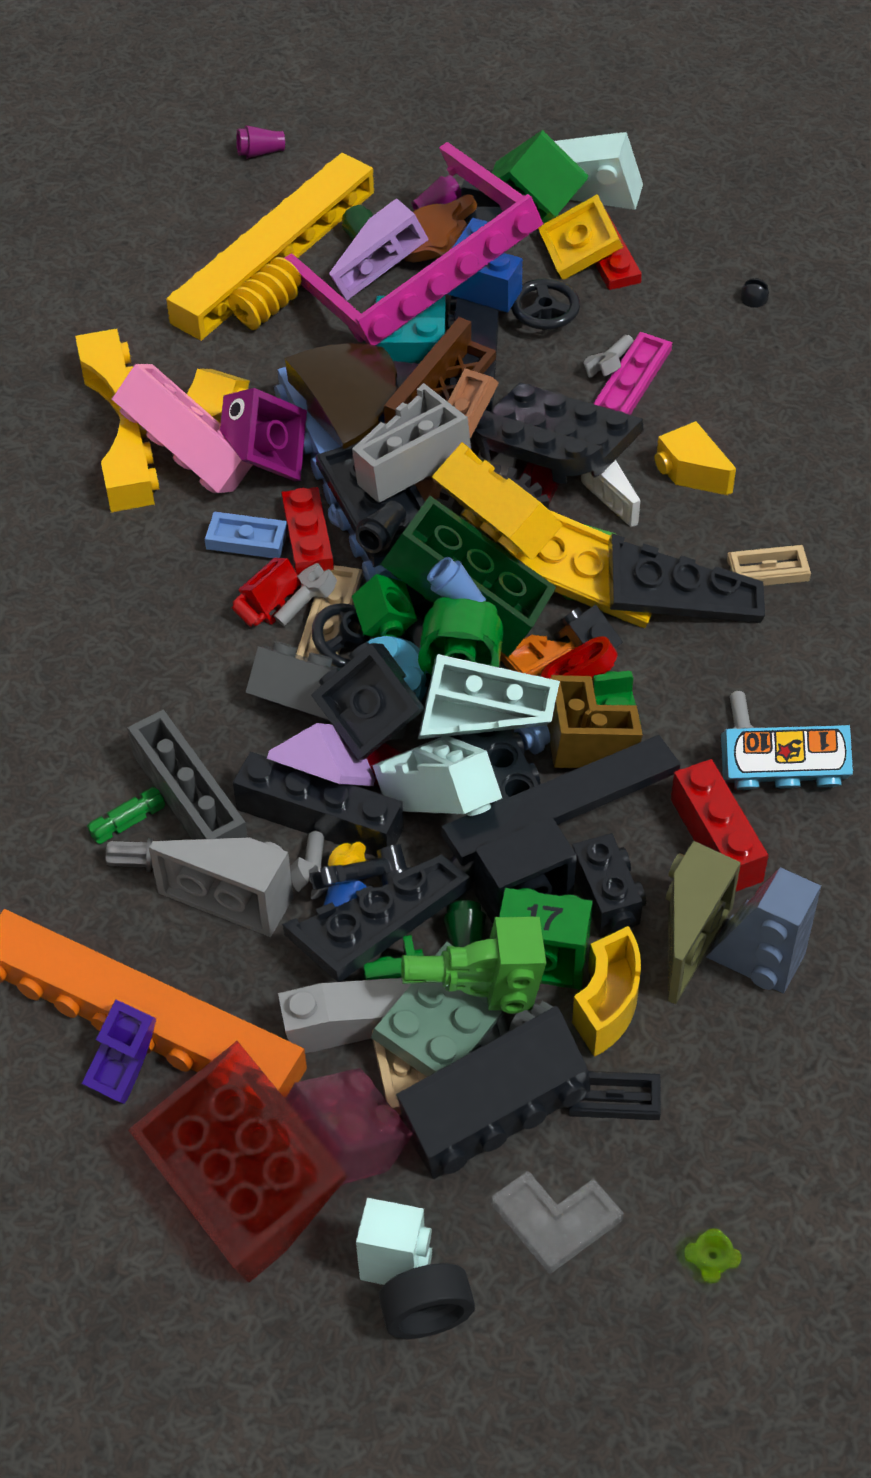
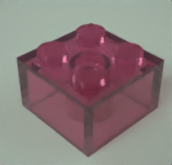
(351, 1122)

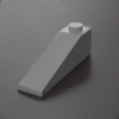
(337, 1011)

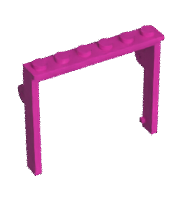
(436, 280)

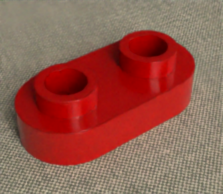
(588, 659)

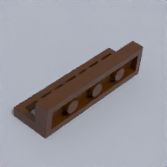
(442, 363)

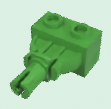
(499, 968)

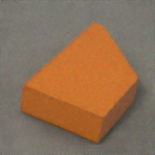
(535, 654)

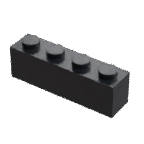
(317, 804)

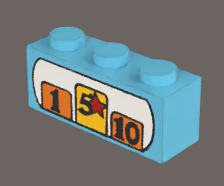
(786, 756)

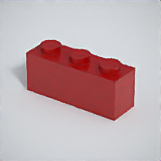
(718, 820)

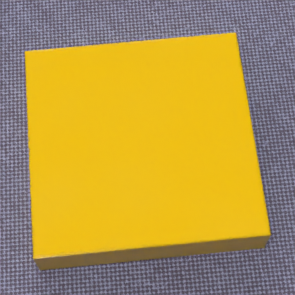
(580, 237)

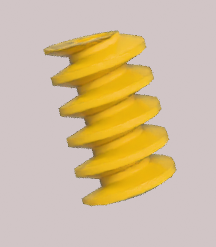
(265, 293)

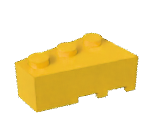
(496, 504)

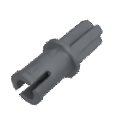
(129, 854)

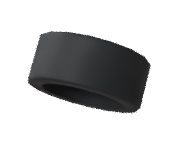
(426, 1301)

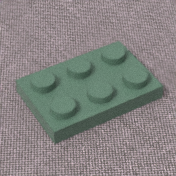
(435, 1026)

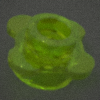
(712, 1241)

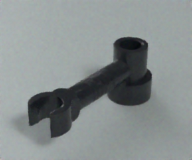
(389, 863)

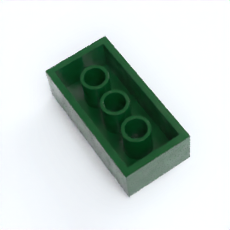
(500, 576)

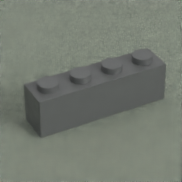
(291, 678)
(184, 780)

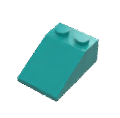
(418, 335)

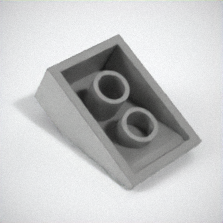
(227, 878)

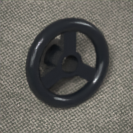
(546, 311)
(349, 634)

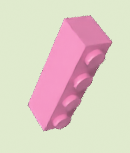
(181, 427)

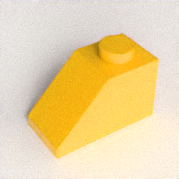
(694, 460)

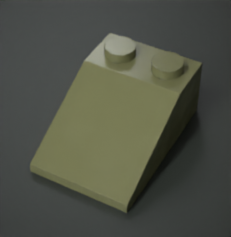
(699, 905)

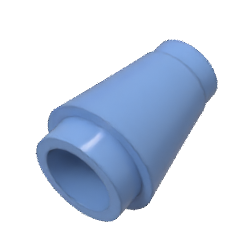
(453, 581)

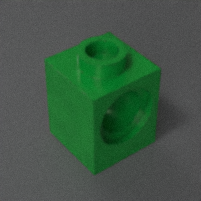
(384, 607)

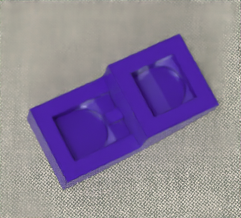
(122, 1051)

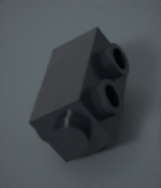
(606, 881)

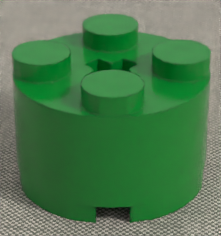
(461, 631)

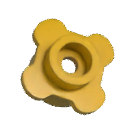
(347, 854)

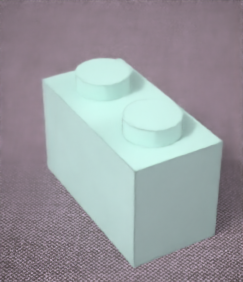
(391, 1240)

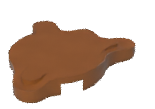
(442, 226)

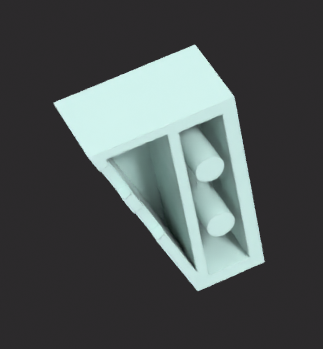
(610, 169)
(484, 698)
(440, 778)

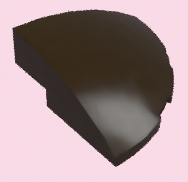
(344, 387)

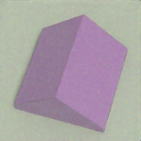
(323, 754)

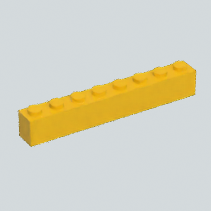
(289, 228)

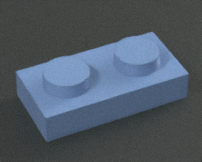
(246, 535)

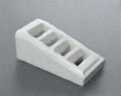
(616, 492)

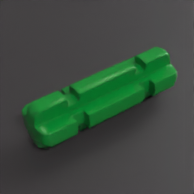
(126, 815)

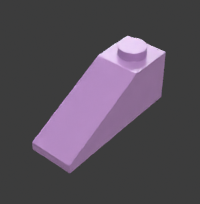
(378, 247)

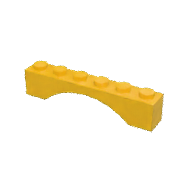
(125, 465)

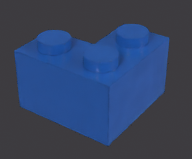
(496, 283)

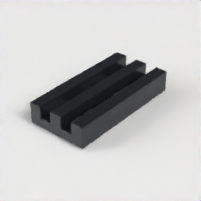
(617, 1110)

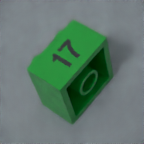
(564, 931)

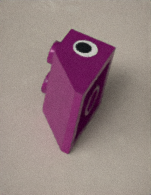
(265, 431)

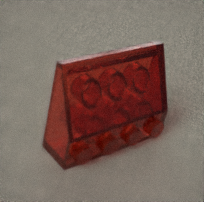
(240, 1160)

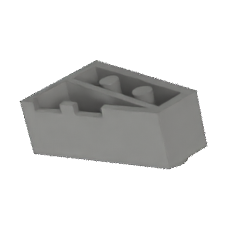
(409, 445)

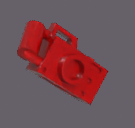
(265, 592)

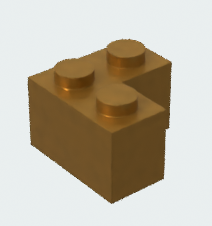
(588, 731)

